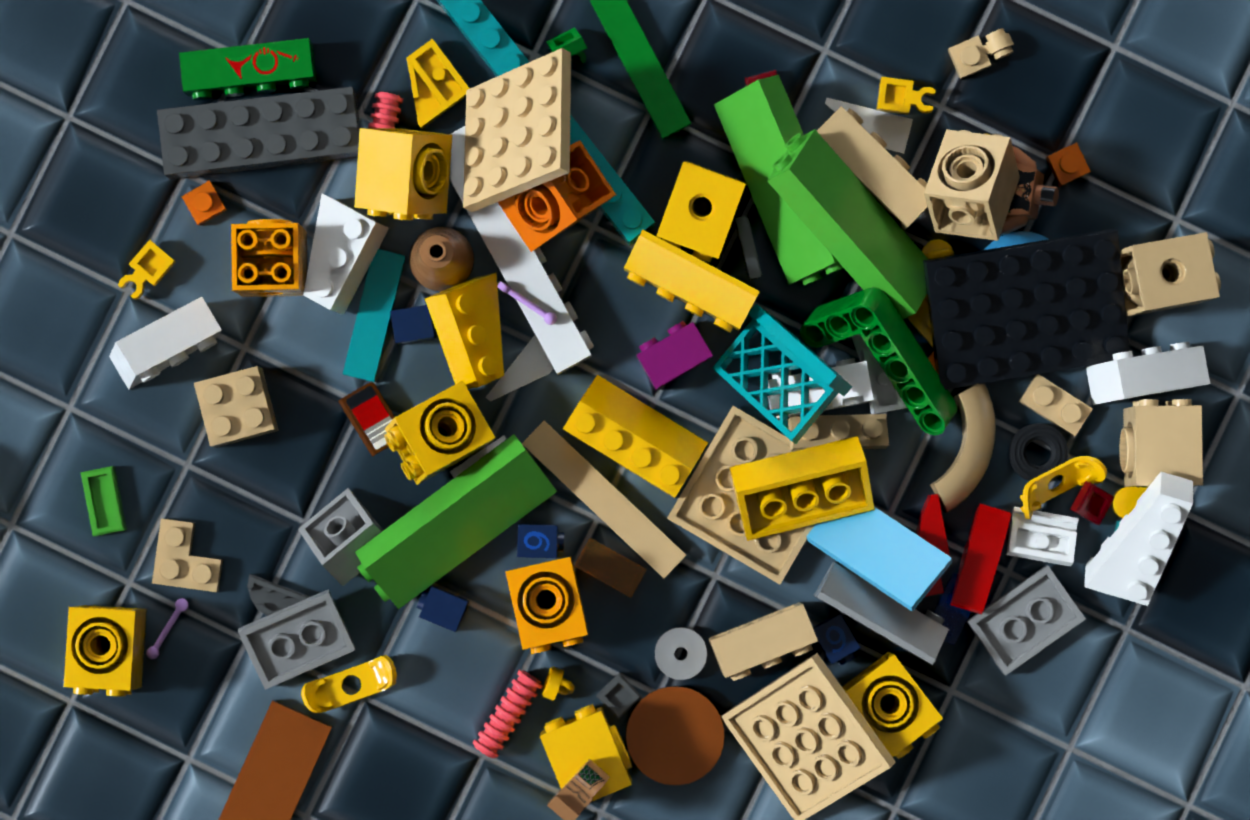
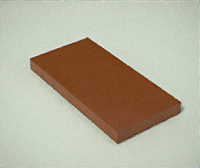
(277, 766)

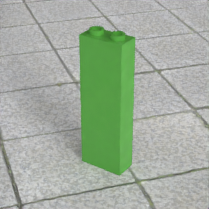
(758, 127)
(850, 221)
(454, 522)

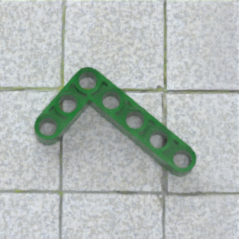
(894, 348)

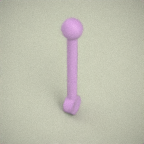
(549, 317)
(153, 651)

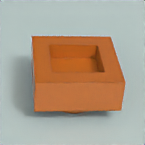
(1068, 164)
(204, 203)

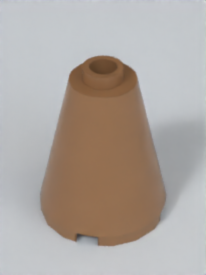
(448, 269)

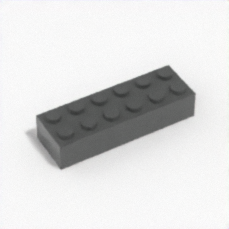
(259, 133)

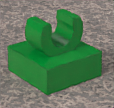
(570, 41)

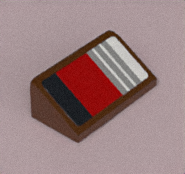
(369, 416)

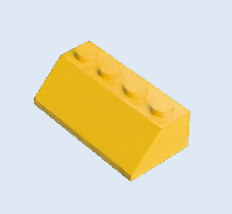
(691, 281)
(635, 436)
(802, 488)

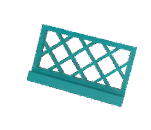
(802, 358)

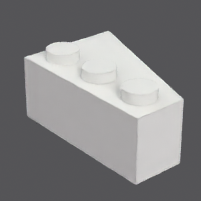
(854, 373)
(1148, 374)

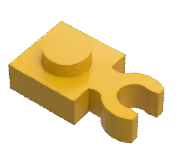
(898, 96)
(149, 265)

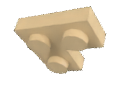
(175, 563)

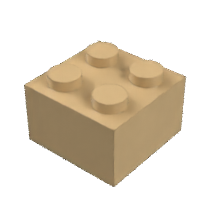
(236, 406)

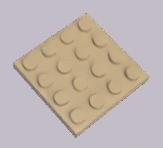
(517, 130)
(710, 503)
(808, 739)

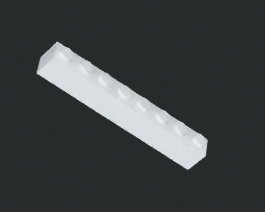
(525, 274)

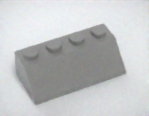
(869, 606)

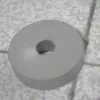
(686, 667)

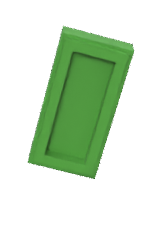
(103, 501)

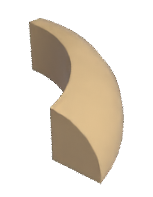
(975, 449)

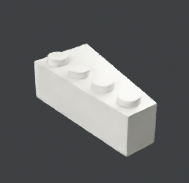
(1142, 544)

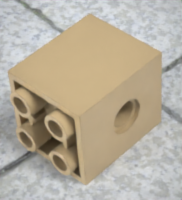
(972, 184)
(1169, 274)
(1161, 441)

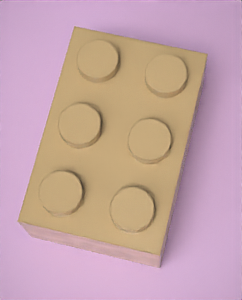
(763, 641)

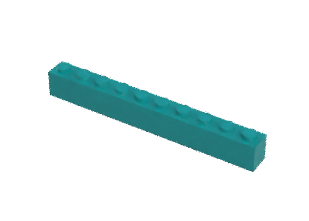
(502, 56)

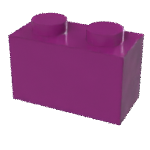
(674, 354)

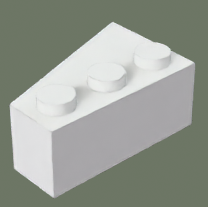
(340, 253)
(165, 343)

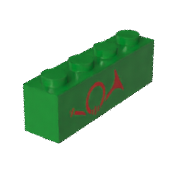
(247, 68)

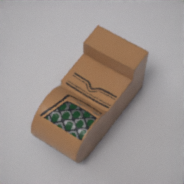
(578, 791)

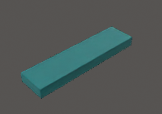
(374, 315)

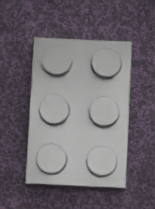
(1026, 620)
(296, 639)

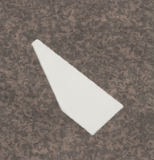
(889, 127)
(526, 368)

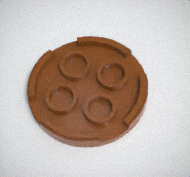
(675, 735)

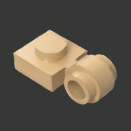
(972, 55)

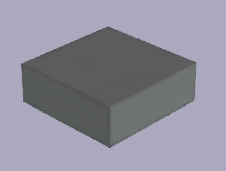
(618, 696)

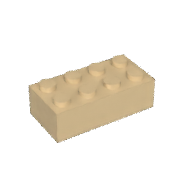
(875, 167)

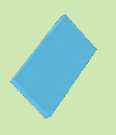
(883, 554)

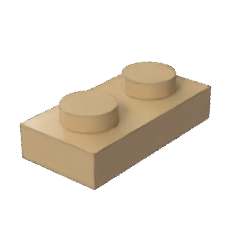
(1055, 405)

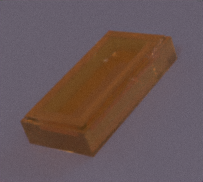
(610, 567)

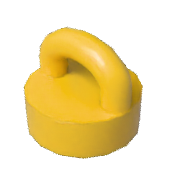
(937, 249)
(556, 684)

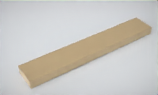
(604, 499)

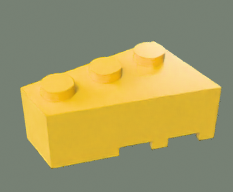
(470, 330)

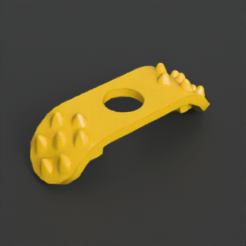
(1073, 473)
(328, 693)

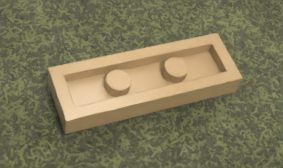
(869, 428)

